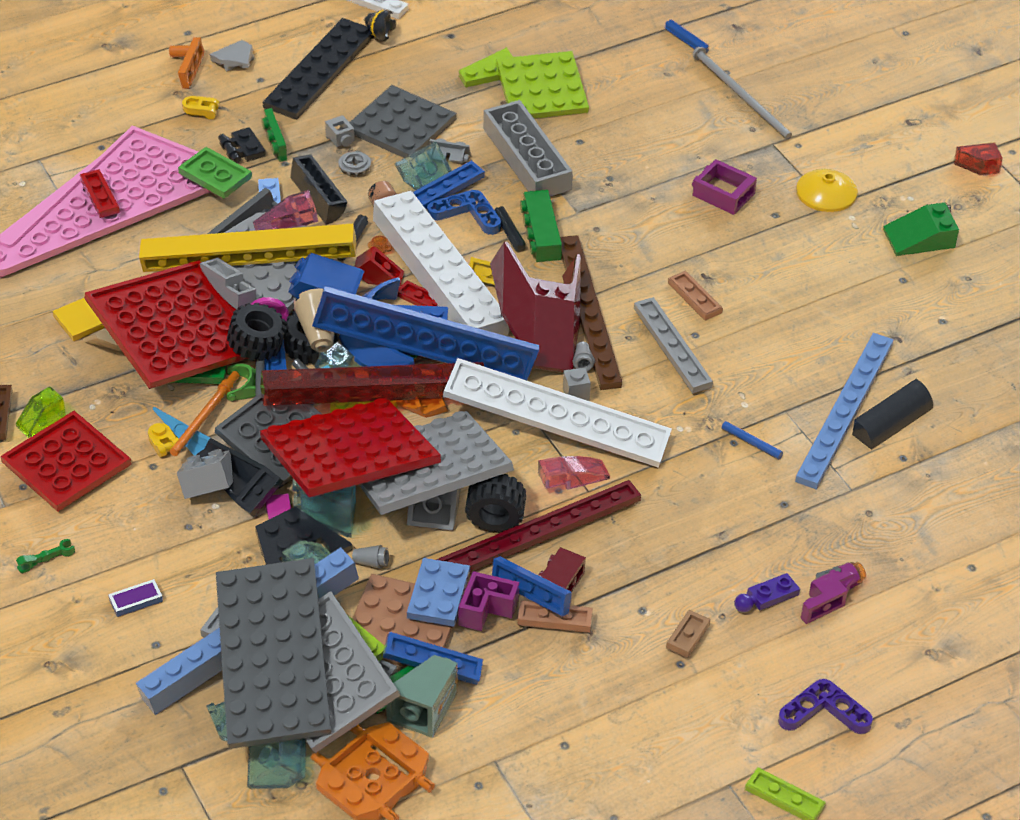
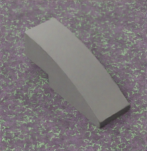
(228, 282)

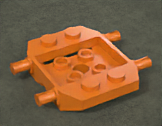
(345, 774)

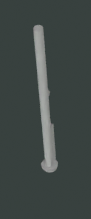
(699, 54)

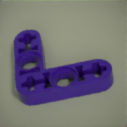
(827, 701)

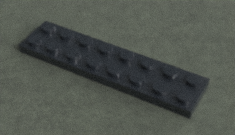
(318, 69)

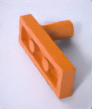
(192, 56)

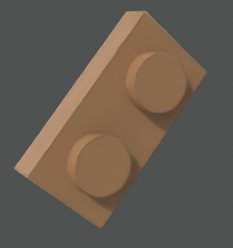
(688, 633)

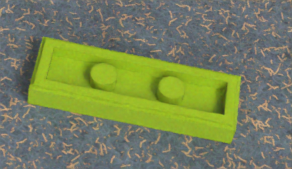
(784, 795)

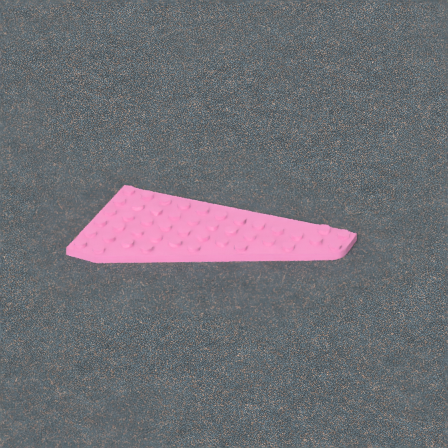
(142, 179)

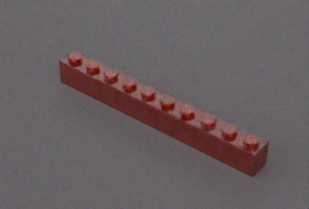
(354, 384)

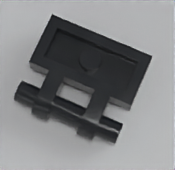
(247, 145)

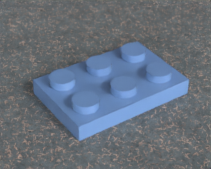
(438, 592)

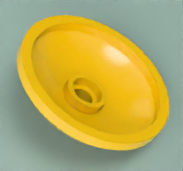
(826, 190)

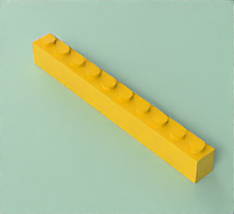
(249, 246)

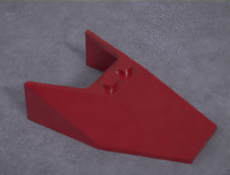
(540, 309)

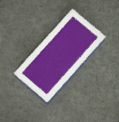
(135, 598)

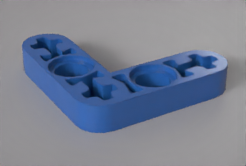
(442, 209)

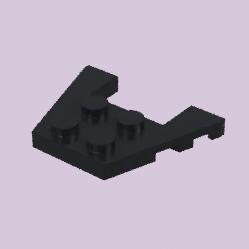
(292, 527)

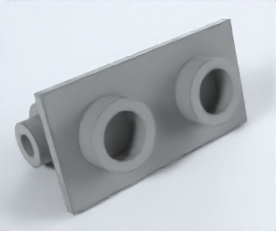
(458, 151)

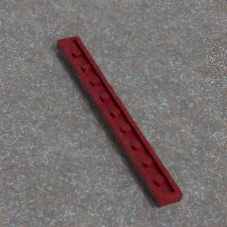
(546, 526)

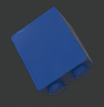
(320, 271)

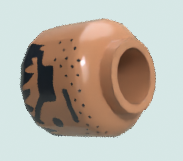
(380, 190)

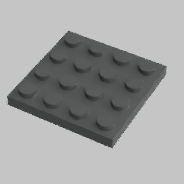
(401, 121)
(243, 430)

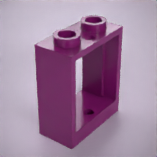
(720, 198)

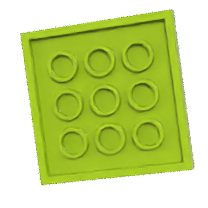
(543, 83)

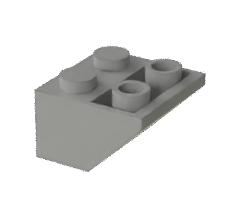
(205, 473)

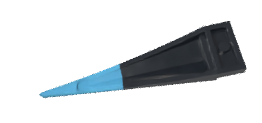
(251, 480)

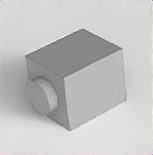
(577, 383)

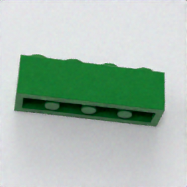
(541, 225)

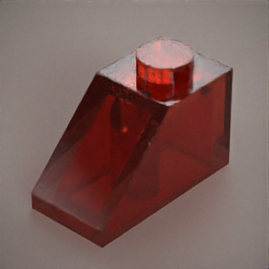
(979, 158)

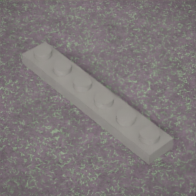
(673, 345)

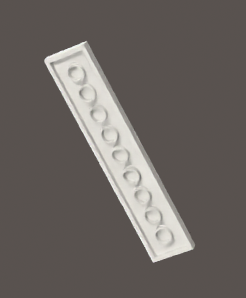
(557, 412)

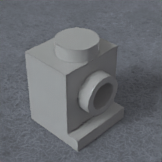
(342, 136)

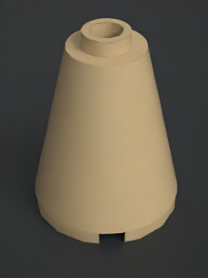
(305, 308)

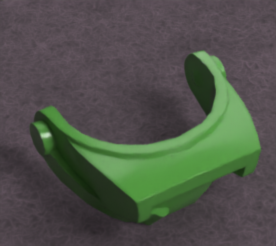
(248, 388)

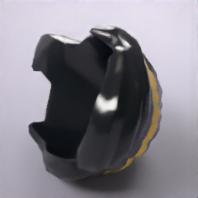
(380, 23)

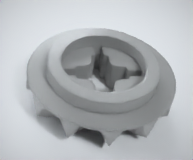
(361, 160)

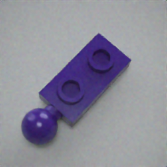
(767, 593)

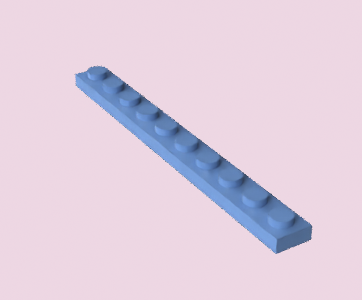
(844, 411)

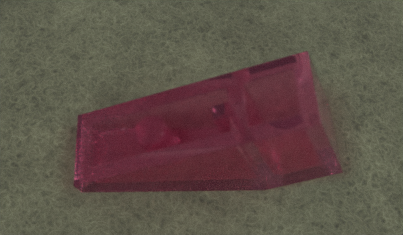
(289, 213)

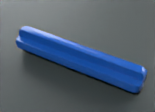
(685, 35)

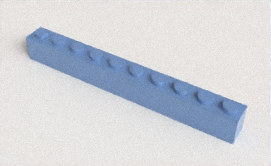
(204, 658)

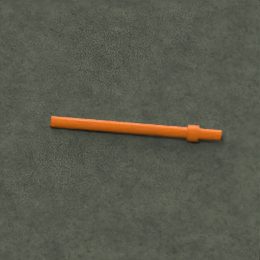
(224, 387)

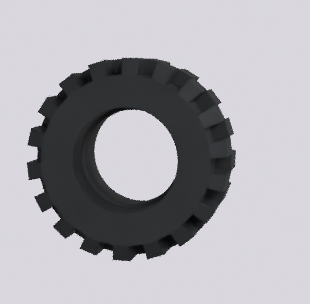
(256, 331)
(297, 344)
(496, 503)

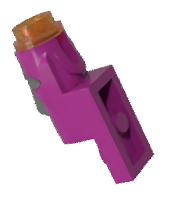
(830, 590)

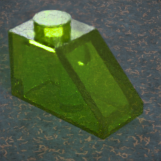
(41, 412)

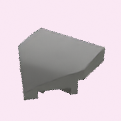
(234, 55)

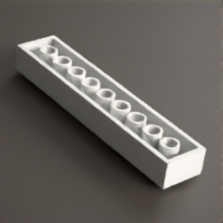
(437, 263)

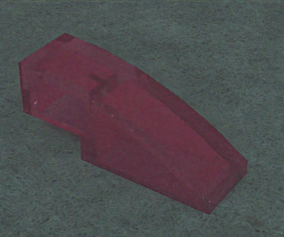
(571, 471)

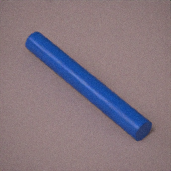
(758, 443)

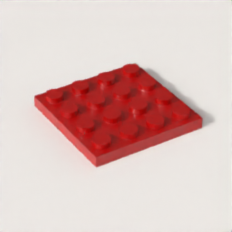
(66, 460)

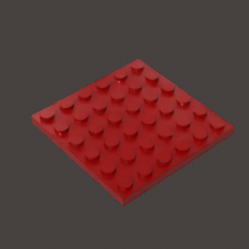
(167, 323)
(349, 447)

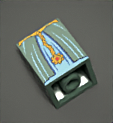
(424, 696)

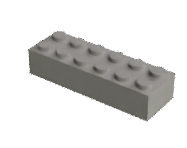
(527, 148)

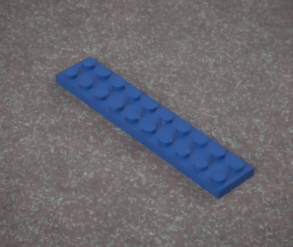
(421, 333)

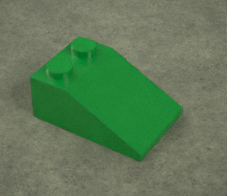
(923, 230)

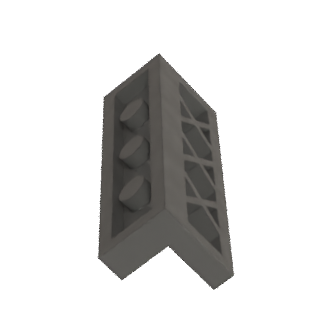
(259, 203)

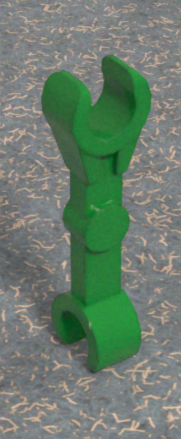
(27, 562)

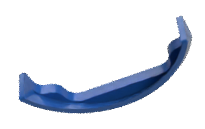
(369, 353)

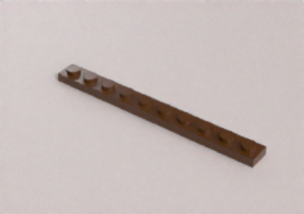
(592, 319)

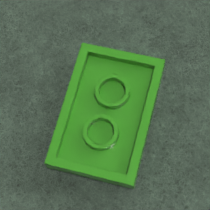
(215, 172)

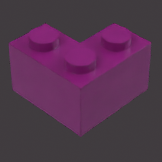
(484, 596)

